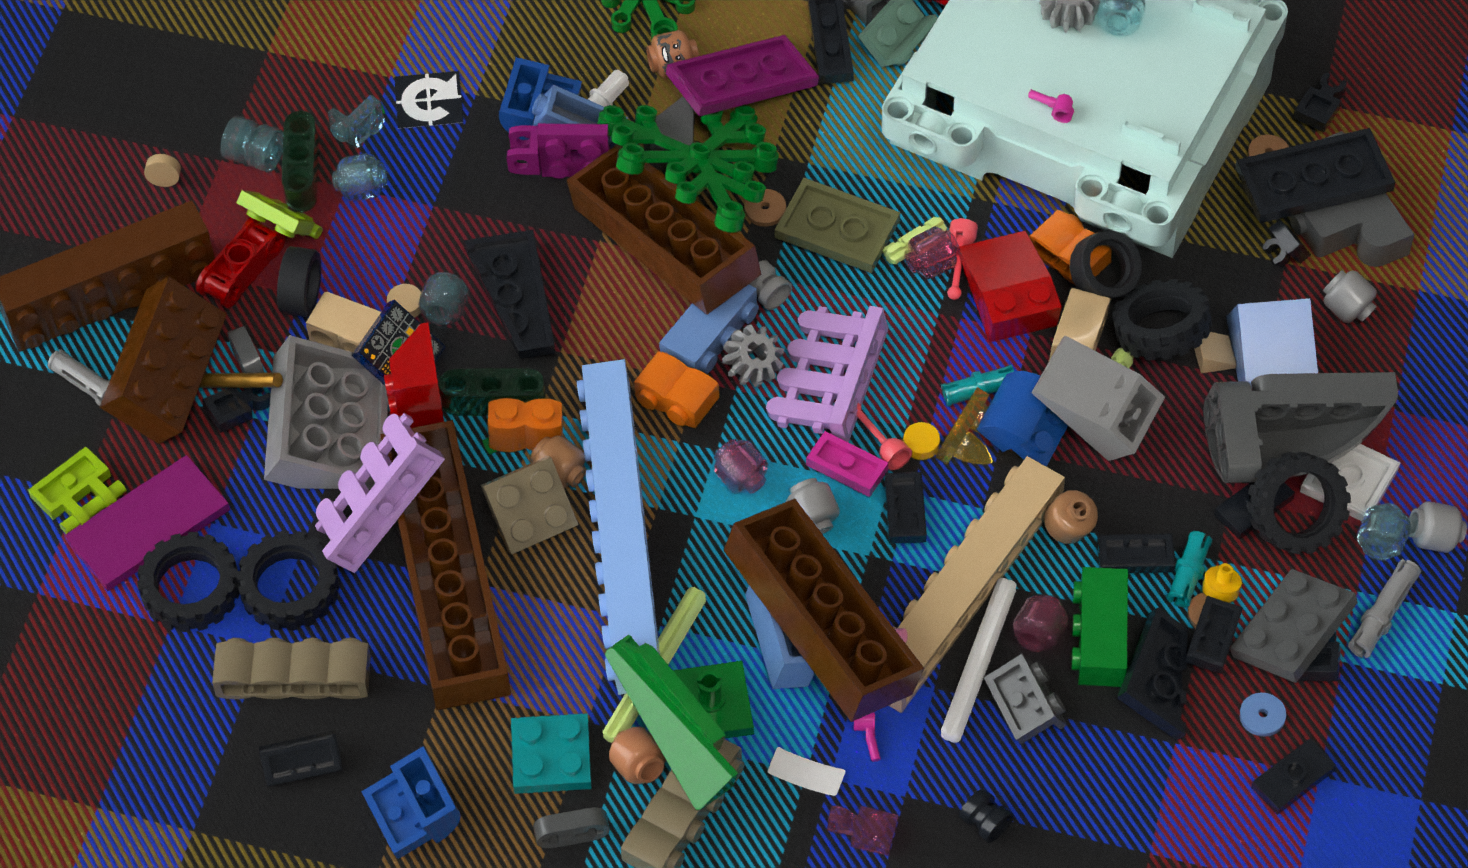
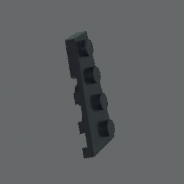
(514, 283)

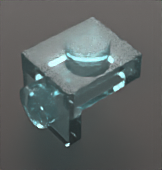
(360, 124)

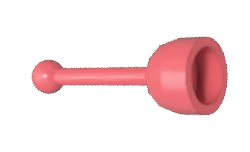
(965, 233)
(892, 449)

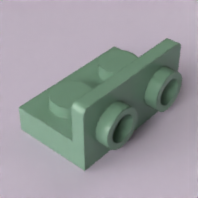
(896, 32)

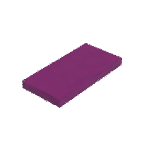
(742, 75)
(165, 505)

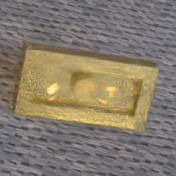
(961, 442)

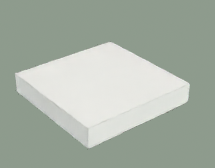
(1367, 479)

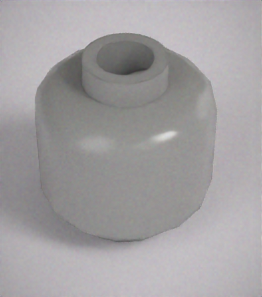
(1350, 296)
(817, 502)
(1437, 527)

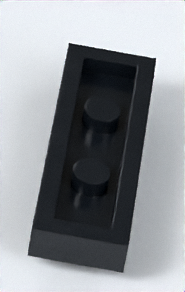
(830, 41)

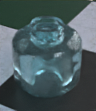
(1120, 16)
(359, 177)
(443, 298)
(1383, 531)

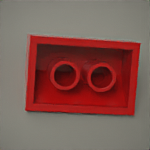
(413, 380)

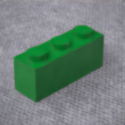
(1101, 626)

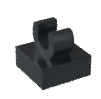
(1288, 243)

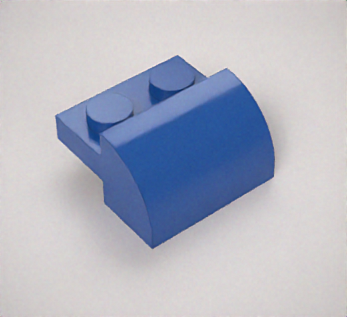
(524, 85)
(1021, 420)
(412, 804)

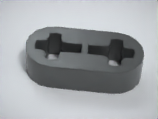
(245, 351)
(571, 827)

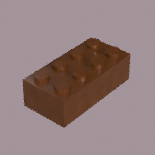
(163, 360)

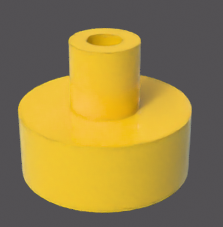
(1222, 583)

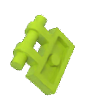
(274, 210)
(72, 482)

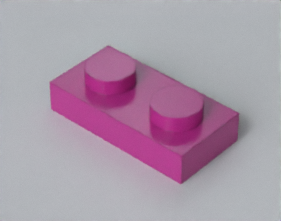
(847, 464)

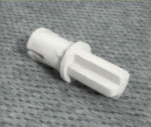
(609, 89)

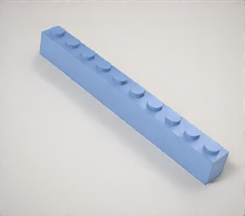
(617, 507)

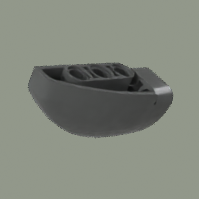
(1292, 414)

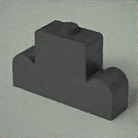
(1368, 222)

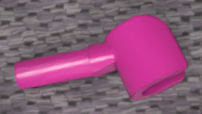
(1061, 105)
(867, 724)

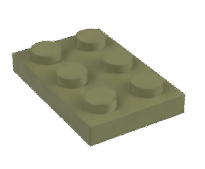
(837, 225)

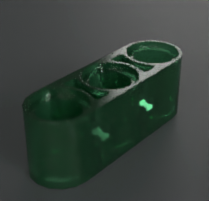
(300, 161)
(477, 382)

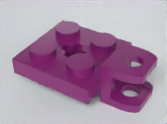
(551, 148)

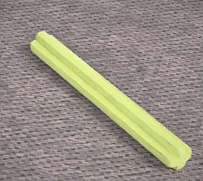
(669, 642)

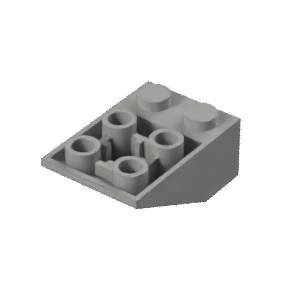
(1098, 398)

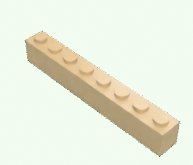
(977, 564)

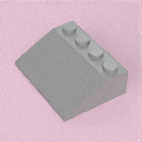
(321, 415)

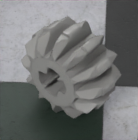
(1069, 12)
(746, 343)

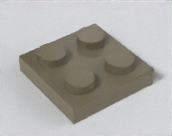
(529, 505)

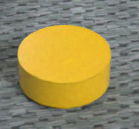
(922, 440)

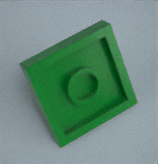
(722, 694)

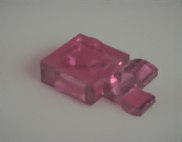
(870, 830)

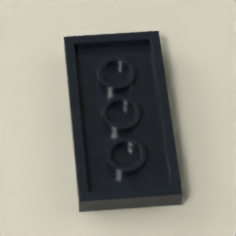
(1314, 175)

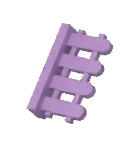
(846, 389)
(380, 507)

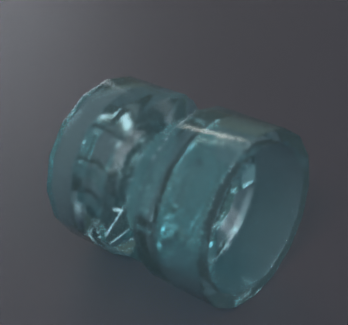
(248, 142)

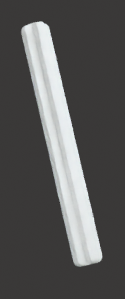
(978, 660)

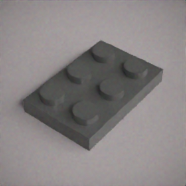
(1293, 625)

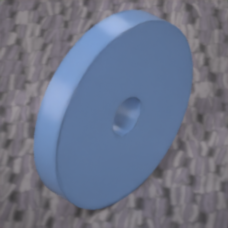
(1262, 725)

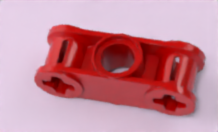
(240, 262)

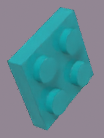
(551, 753)

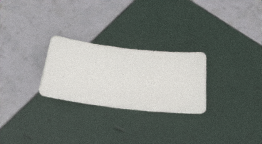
(806, 772)

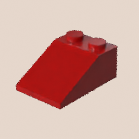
(1010, 286)

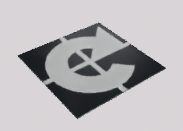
(428, 99)

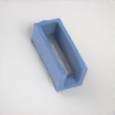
(565, 107)

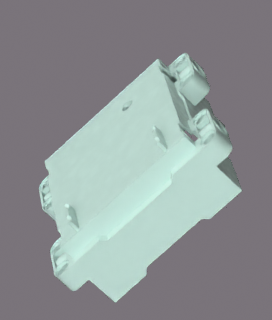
(1144, 100)

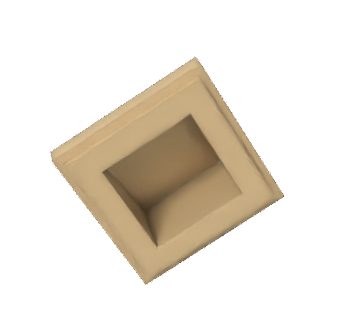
(1215, 353)

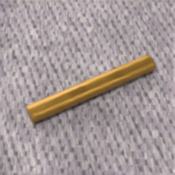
(241, 380)

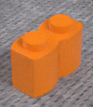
(1059, 237)
(676, 389)
(522, 425)

